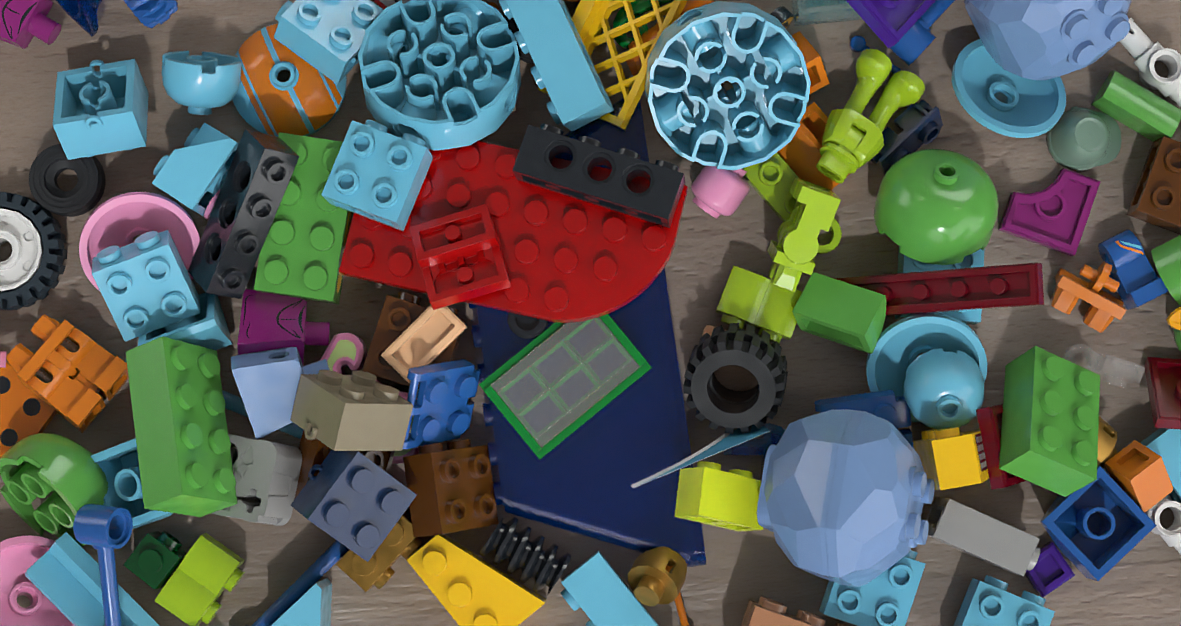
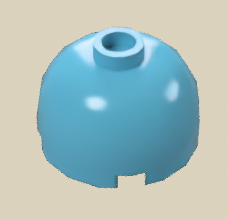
(201, 80)
(944, 388)

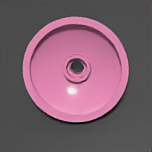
(132, 215)
(16, 557)

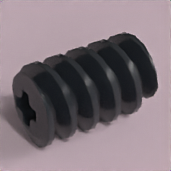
(526, 555)

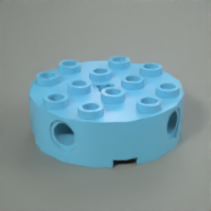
(735, 46)
(440, 70)

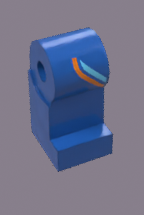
(1132, 269)

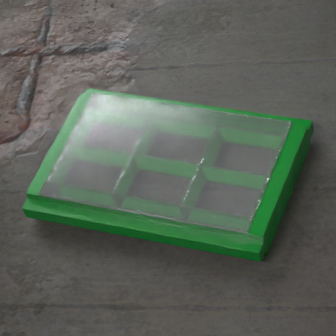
(564, 380)

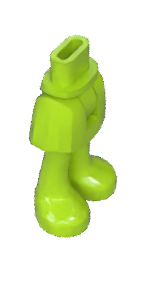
(849, 136)

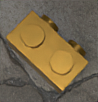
(378, 569)

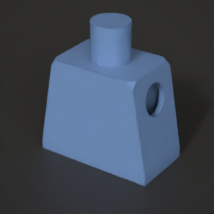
(270, 385)

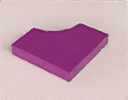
(1052, 215)

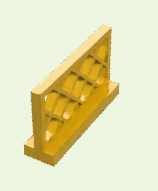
(592, 18)

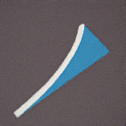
(722, 443)

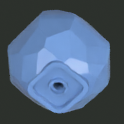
(1048, 35)
(844, 496)

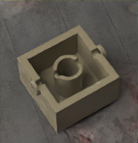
(351, 411)

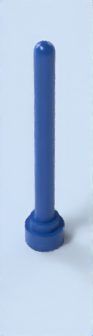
(302, 584)

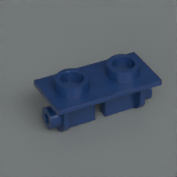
(919, 126)

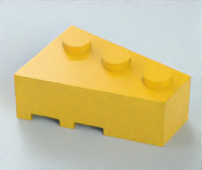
(471, 587)

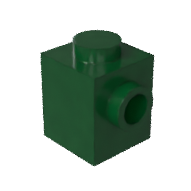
(156, 558)

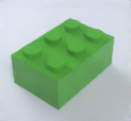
(1050, 422)

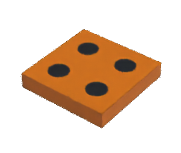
(20, 410)

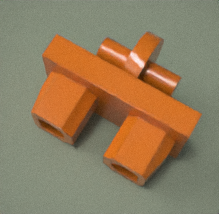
(1103, 305)

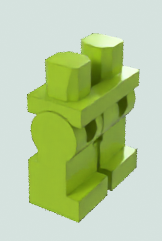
(798, 235)

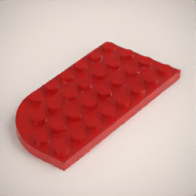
(559, 251)

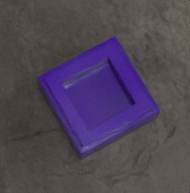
(1049, 570)

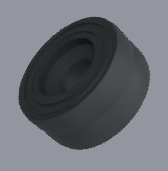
(71, 203)

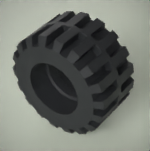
(731, 407)

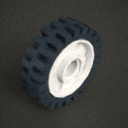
(35, 251)

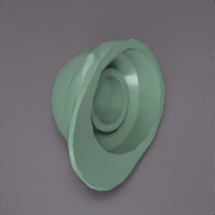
(1084, 139)

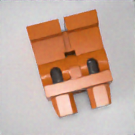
(69, 393)

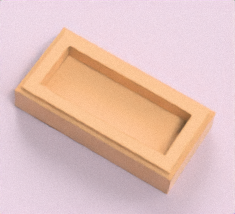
(424, 340)

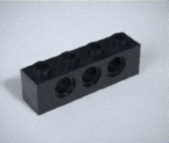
(654, 205)
(243, 214)

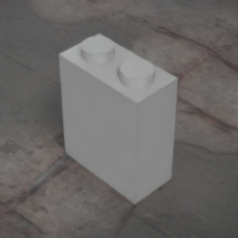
(982, 536)

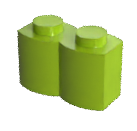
(758, 302)
(200, 581)

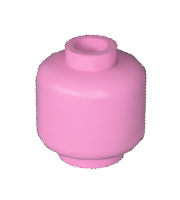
(720, 190)

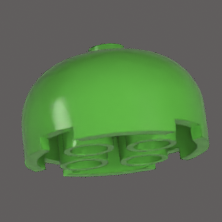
(937, 206)
(48, 465)

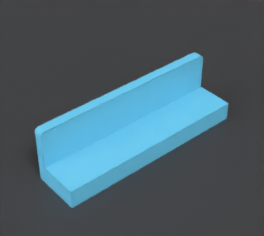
(73, 585)

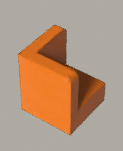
(1140, 475)

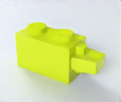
(718, 497)

